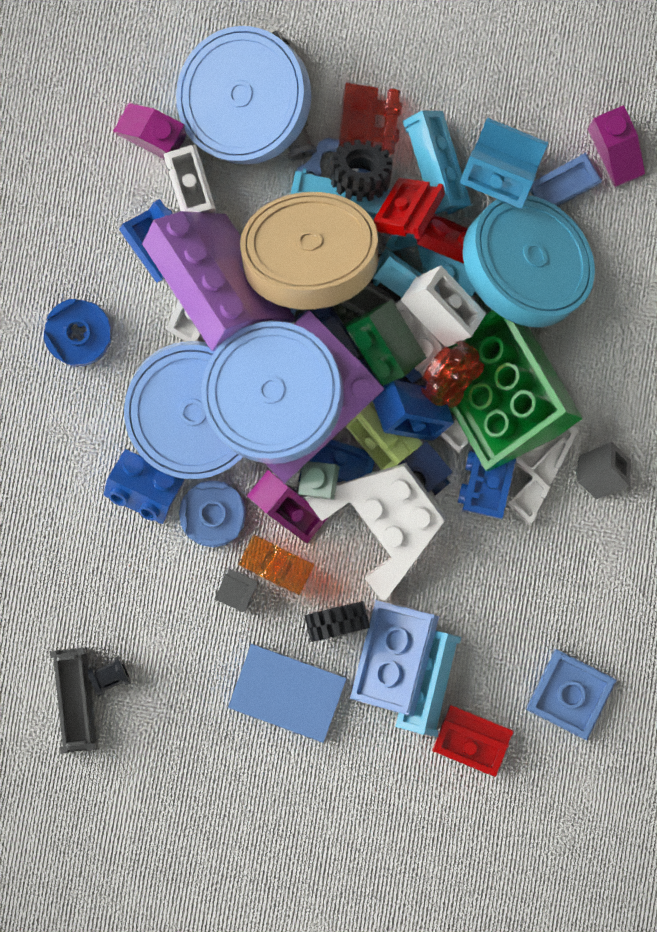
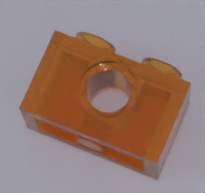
(276, 565)

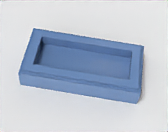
(566, 181)

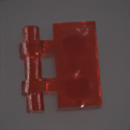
(359, 115)

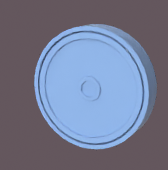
(243, 95)
(272, 392)
(168, 415)

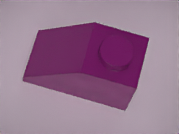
(150, 129)
(617, 145)
(286, 506)

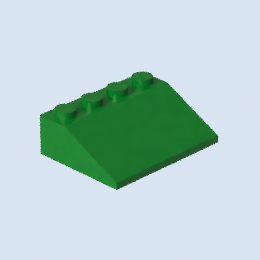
(516, 397)

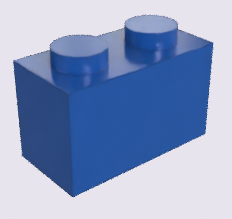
(409, 414)

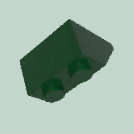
(385, 342)

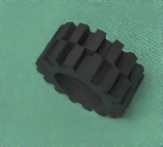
(359, 183)
(337, 621)

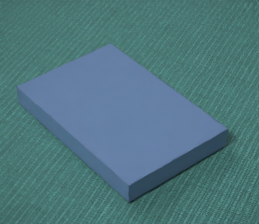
(394, 658)
(287, 693)

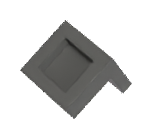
(604, 470)
(236, 590)

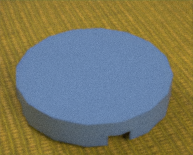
(212, 514)

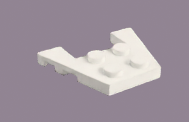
(539, 464)
(396, 512)

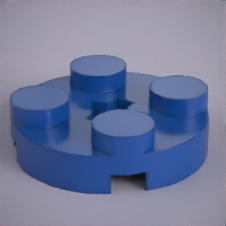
(82, 314)

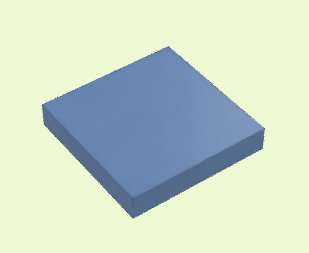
(571, 694)

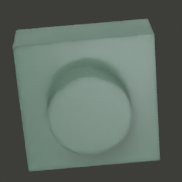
(318, 480)

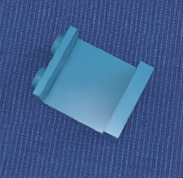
(504, 163)

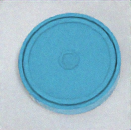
(528, 262)

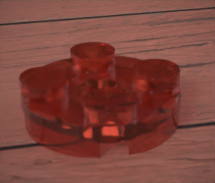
(451, 374)

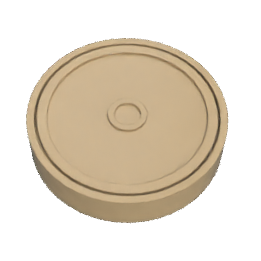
(309, 250)

